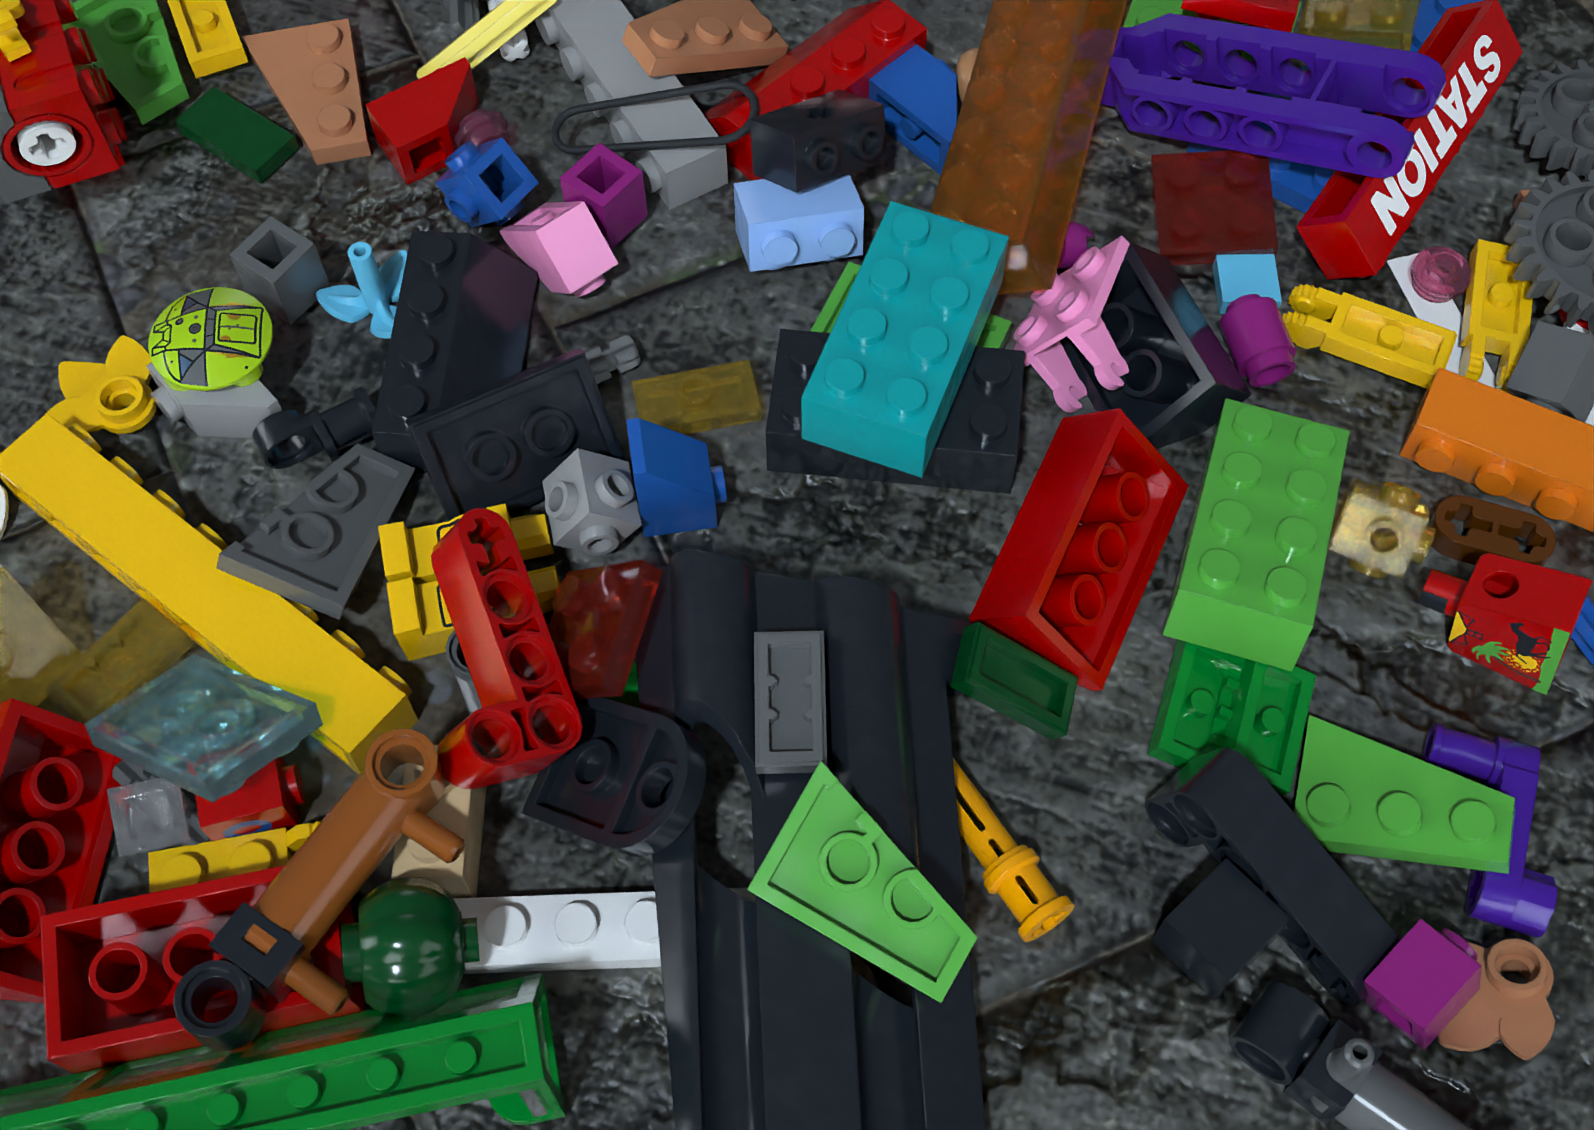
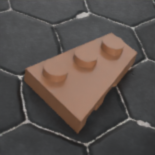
(703, 38)
(318, 86)

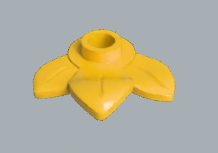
(99, 391)

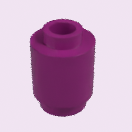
(1258, 340)

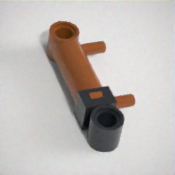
(272, 940)

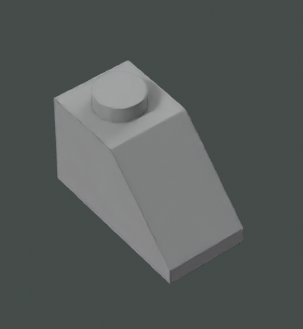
(218, 412)

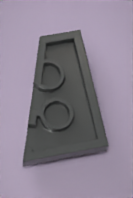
(326, 535)

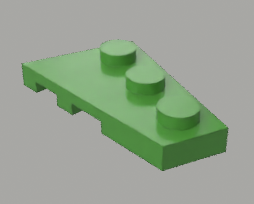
(135, 53)
(860, 890)

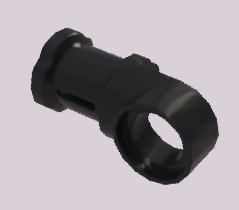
(314, 431)

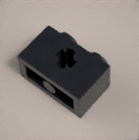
(818, 140)

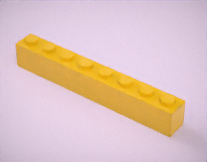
(175, 570)

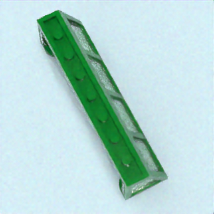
(324, 1073)

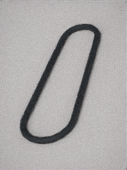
(653, 96)

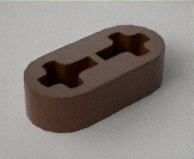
(1489, 530)

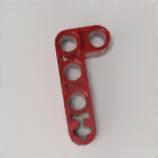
(479, 569)

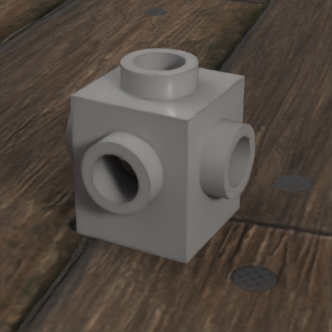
(591, 503)

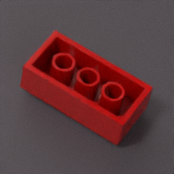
(120, 961)

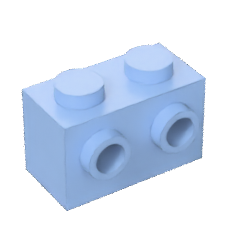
(798, 227)

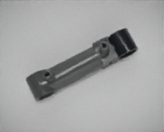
(1330, 1068)

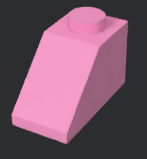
(562, 247)

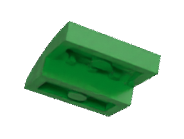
(1233, 704)

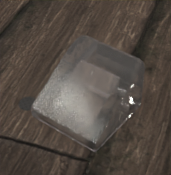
(148, 817)

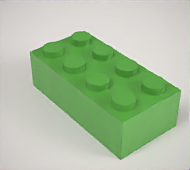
(1258, 535)

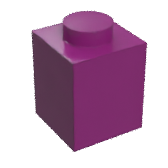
(610, 190)
(1424, 982)

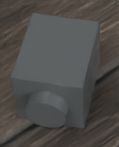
(280, 269)
(1557, 371)

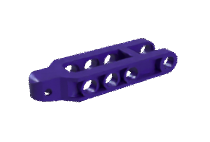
(1314, 128)

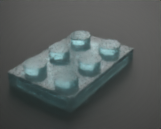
(204, 726)

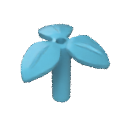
(376, 290)

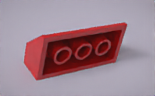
(833, 58)
(1083, 545)
(50, 833)

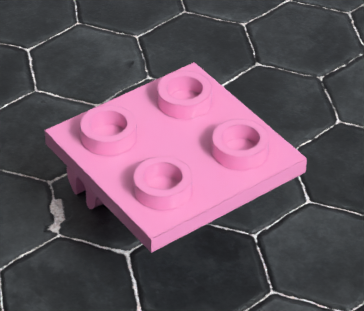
(1074, 311)

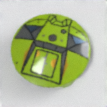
(211, 340)

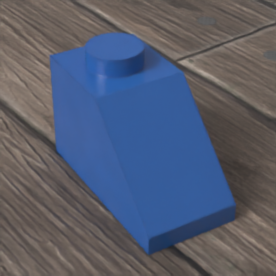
(918, 104)
(673, 480)

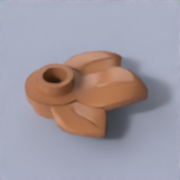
(1504, 1008)

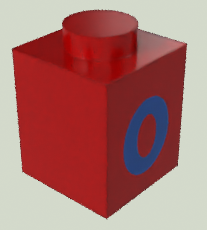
(259, 805)

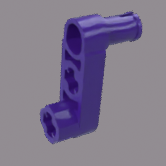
(1523, 897)

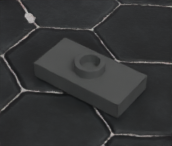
(789, 702)

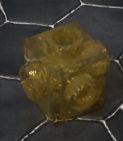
(1375, 508)

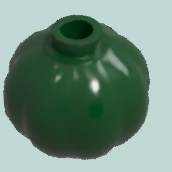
(408, 947)

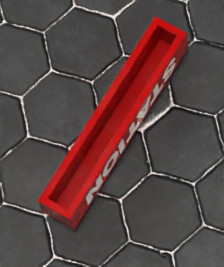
(1362, 216)

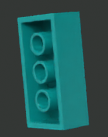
(904, 339)

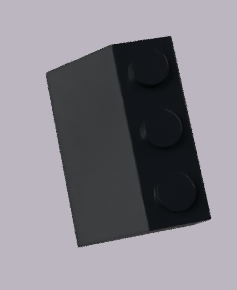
(1171, 353)

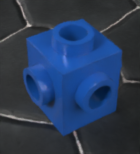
(485, 183)

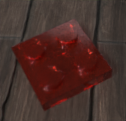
(1212, 205)
(600, 624)

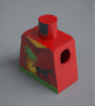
(1510, 616)

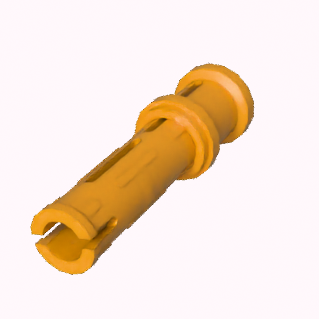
(1012, 869)

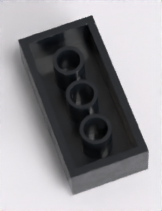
(972, 451)

